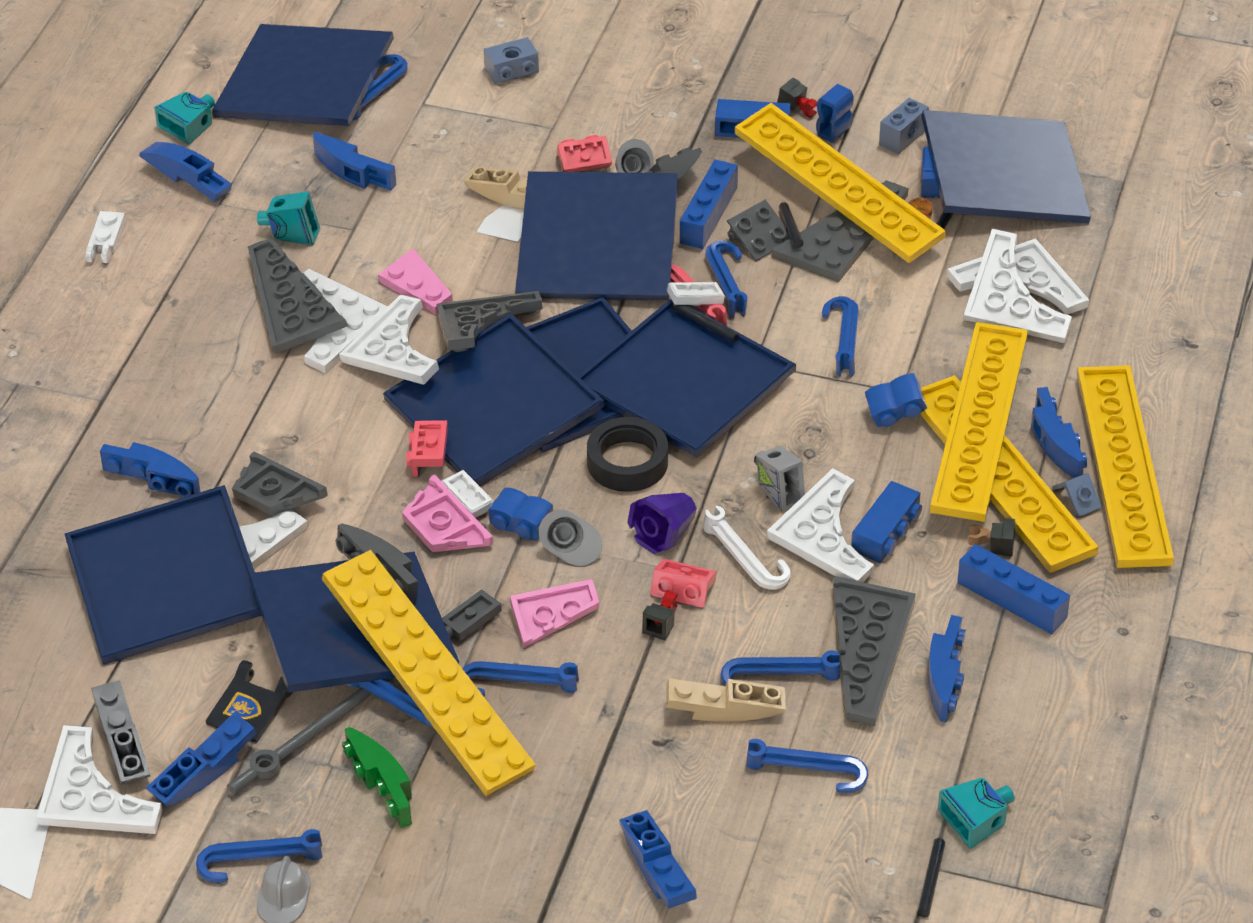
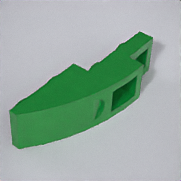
(381, 771)

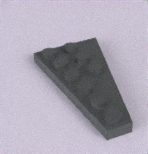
(831, 243)
(289, 300)
(869, 636)

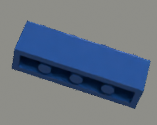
(708, 204)
(1013, 588)

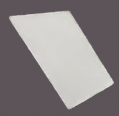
(503, 223)
(20, 849)

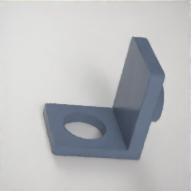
(1081, 494)

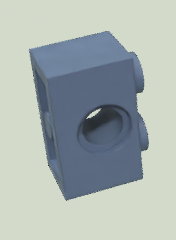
(511, 60)
(902, 126)

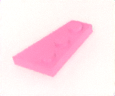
(415, 279)
(552, 608)

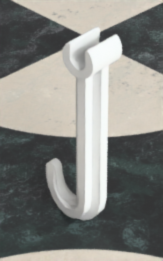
(718, 526)

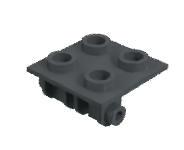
(758, 229)

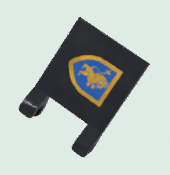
(249, 701)

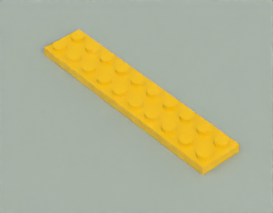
(840, 183)
(979, 422)
(1124, 467)
(1019, 491)
(428, 672)

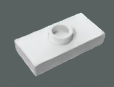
(695, 293)
(468, 493)

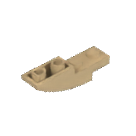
(498, 185)
(726, 703)

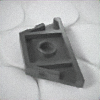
(274, 486)

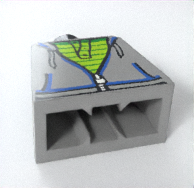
(780, 476)

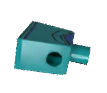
(185, 116)
(291, 218)
(975, 809)

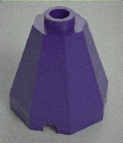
(661, 520)

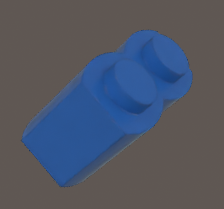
(834, 113)
(895, 400)
(519, 513)

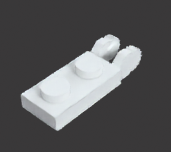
(105, 235)

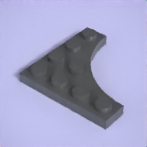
(467, 318)

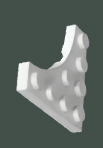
(1038, 273)
(1003, 298)
(354, 307)
(386, 347)
(815, 532)
(271, 535)
(83, 798)

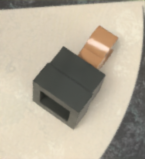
(1000, 537)

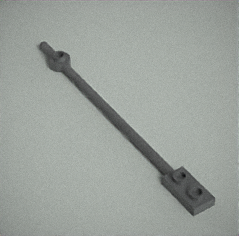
(458, 623)

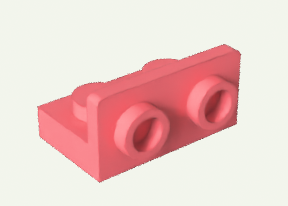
(584, 154)
(427, 445)
(686, 580)

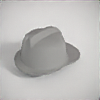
(634, 157)
(570, 538)
(283, 892)

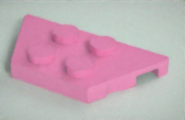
(443, 520)

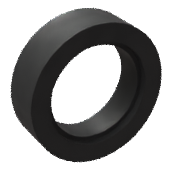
(627, 430)

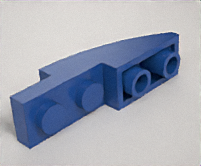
(183, 163)
(352, 167)
(1056, 437)
(160, 469)
(944, 668)
(202, 766)
(656, 860)

